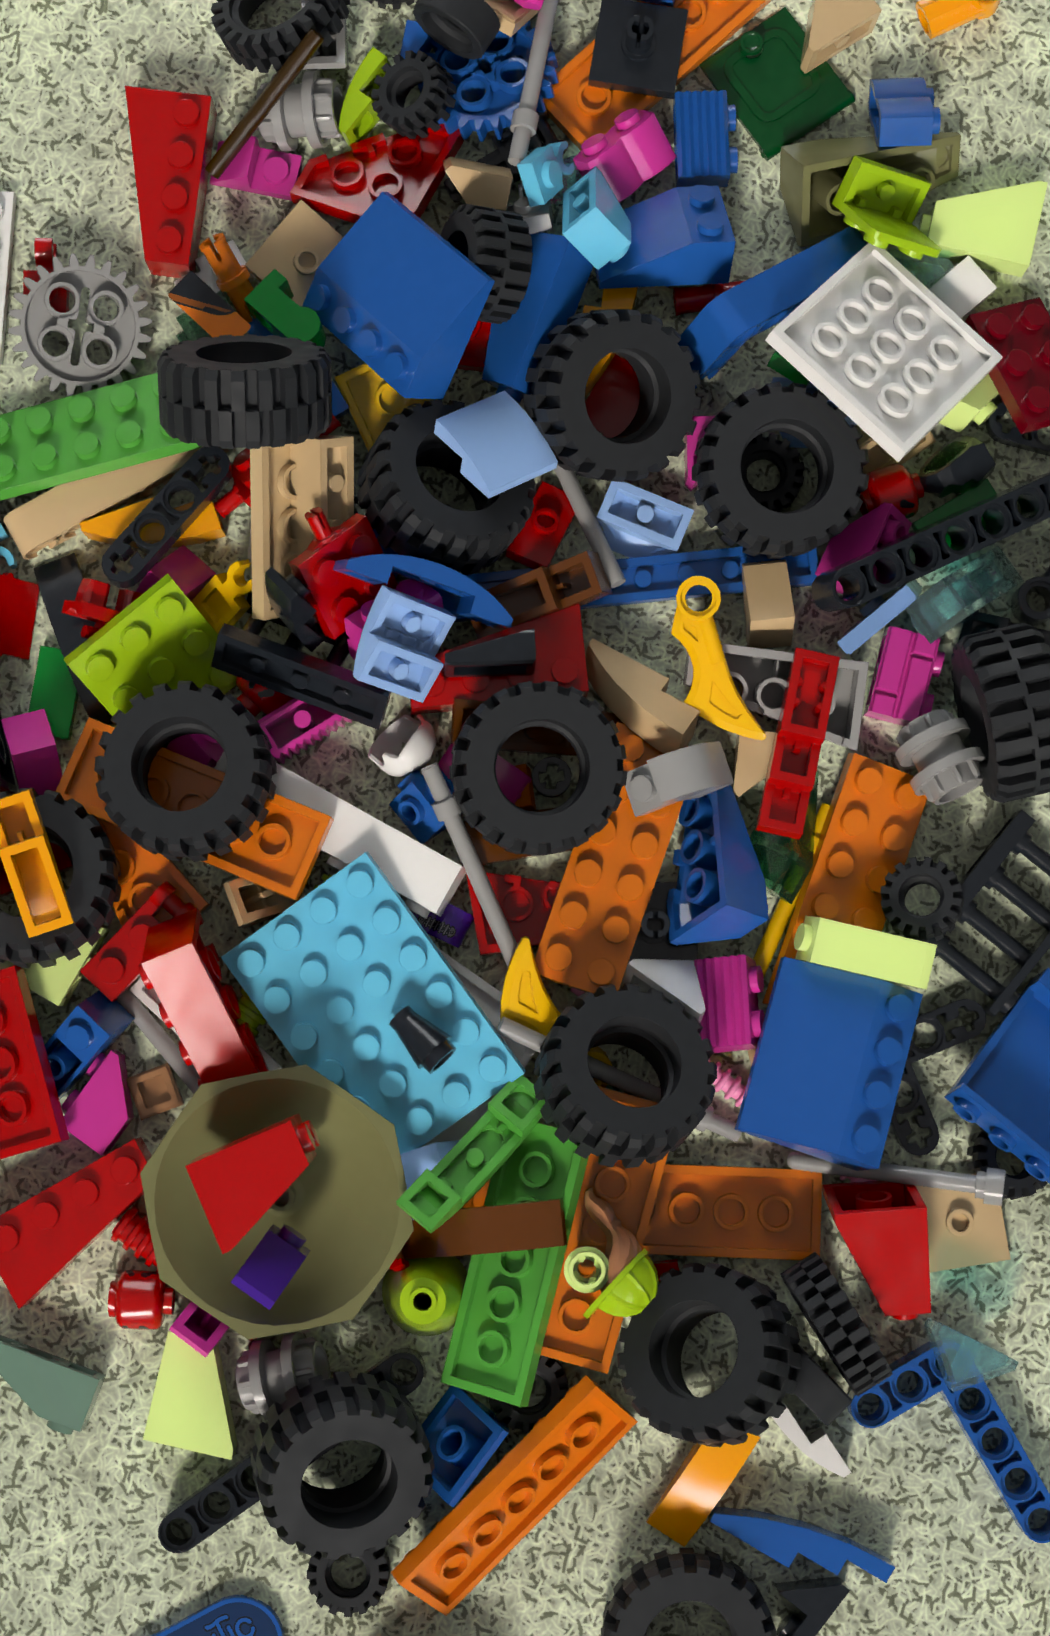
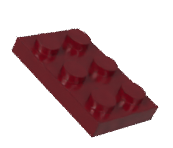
(1023, 374)

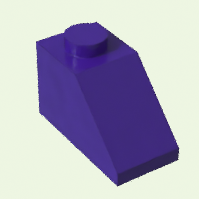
(272, 1264)

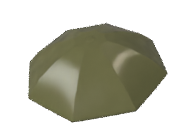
(337, 1203)

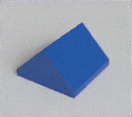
(462, 1441)

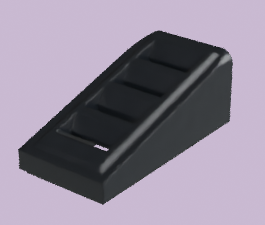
(498, 657)

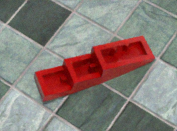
(797, 743)

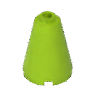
(439, 1278)

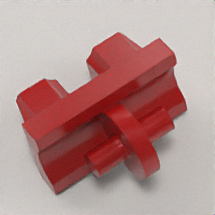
(91, 604)

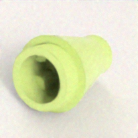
(586, 1283)

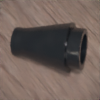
(423, 1040)

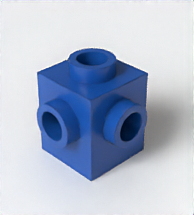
(415, 807)

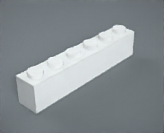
(411, 867)

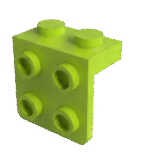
(884, 205)

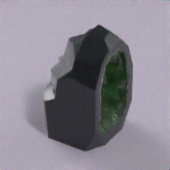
(956, 467)

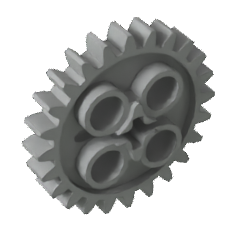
(40, 318)

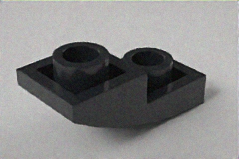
(291, 606)

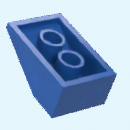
(675, 241)

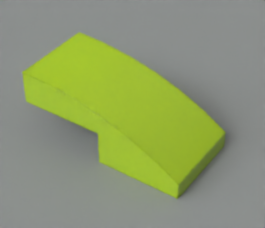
(357, 112)

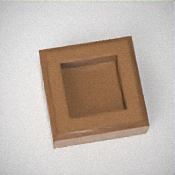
(155, 1091)

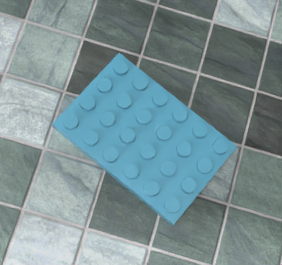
(339, 973)

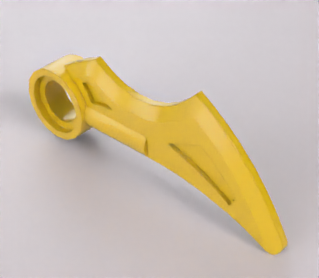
(712, 684)
(527, 1001)

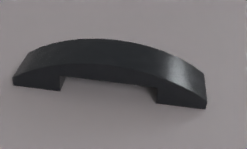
(60, 582)

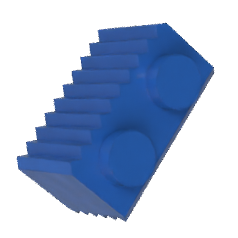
(702, 138)

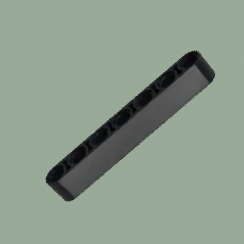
(931, 547)
(243, 1494)

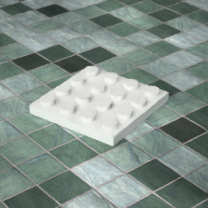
(884, 349)

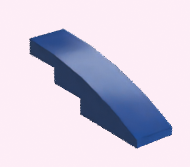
(785, 1537)

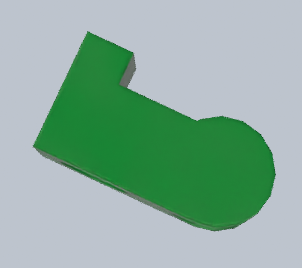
(277, 312)

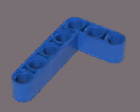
(764, 301)
(974, 1423)

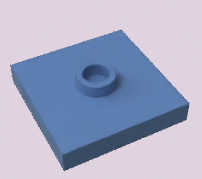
(878, 614)

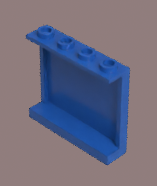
(1009, 1081)

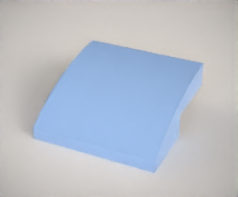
(496, 444)
(401, 644)

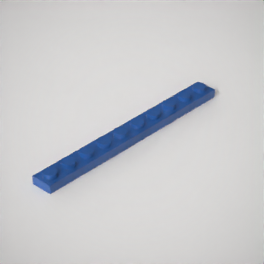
(659, 576)

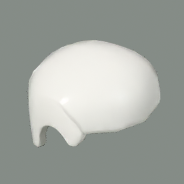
(419, 741)

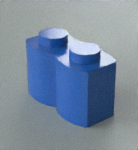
(902, 112)

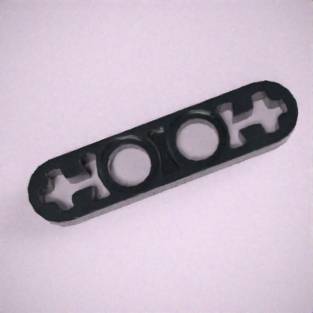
(161, 512)

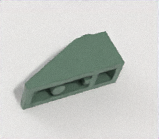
(50, 1385)

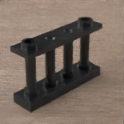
(298, 673)
(989, 873)

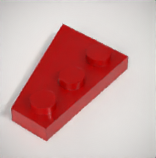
(525, 907)

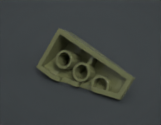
(816, 169)

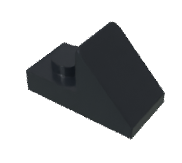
(816, 1602)

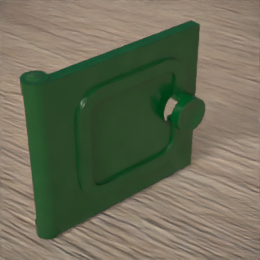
(771, 91)

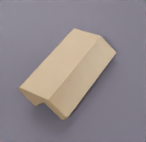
(285, 487)

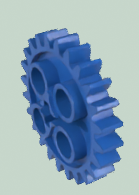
(494, 81)

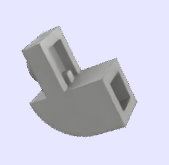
(678, 777)

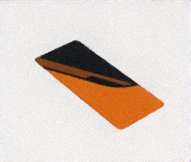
(207, 308)

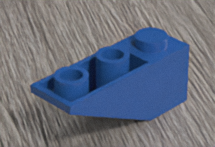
(82, 1037)

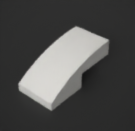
(964, 287)
(815, 1446)

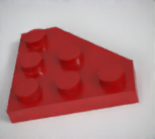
(394, 164)

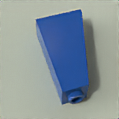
(551, 298)

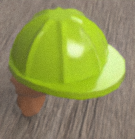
(631, 1272)

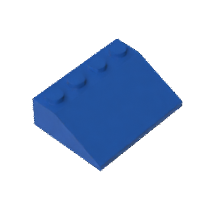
(400, 298)
(829, 1063)

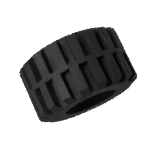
(501, 248)

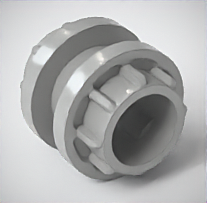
(305, 111)
(942, 760)
(269, 1372)

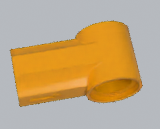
(945, 15)

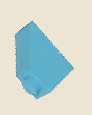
(595, 220)

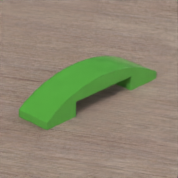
(475, 1157)

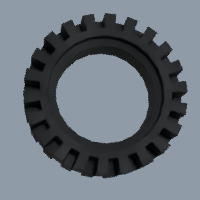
(273, 44)
(836, 1324)

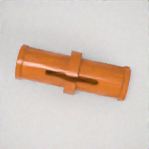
(230, 274)

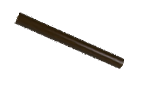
(264, 103)

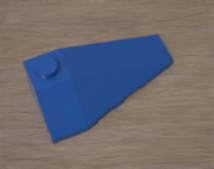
(719, 875)

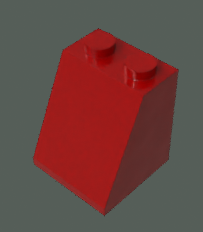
(250, 1175)
(888, 1239)

